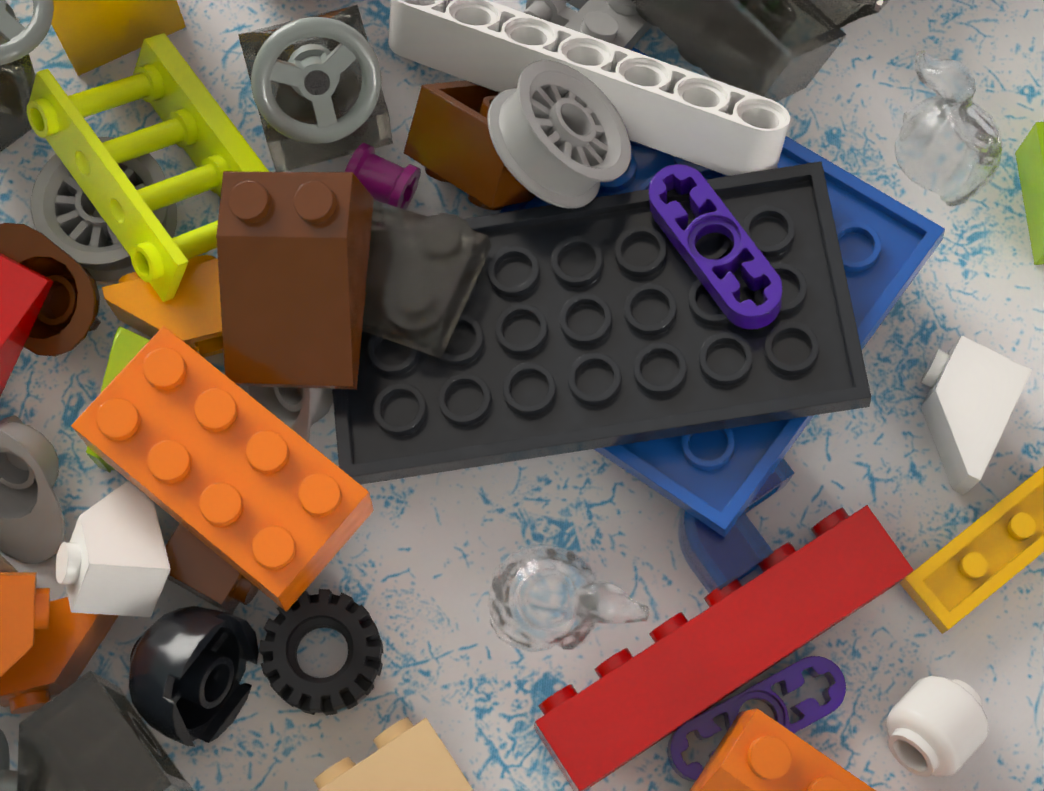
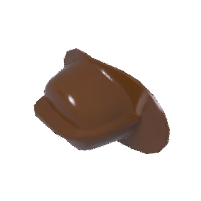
(72, 299)

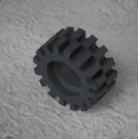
(332, 692)

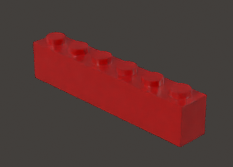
(721, 648)

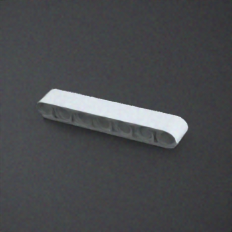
(656, 100)

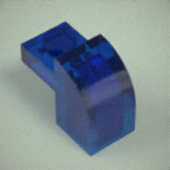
(724, 559)

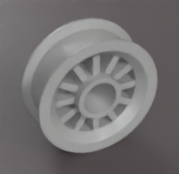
(559, 134)
(60, 215)

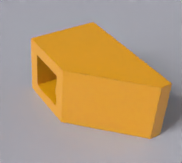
(190, 315)

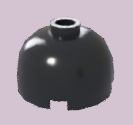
(190, 673)

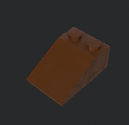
(293, 277)

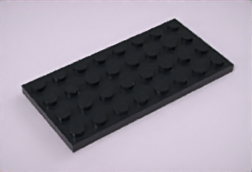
(607, 338)

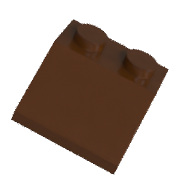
(455, 145)

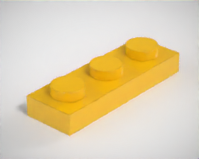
(981, 556)

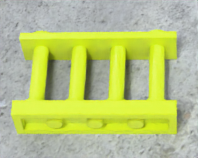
(189, 120)

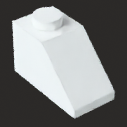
(970, 407)
(115, 557)

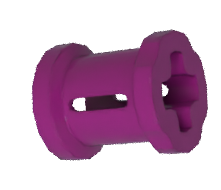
(383, 178)

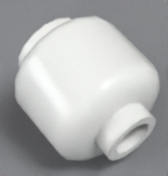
(936, 726)

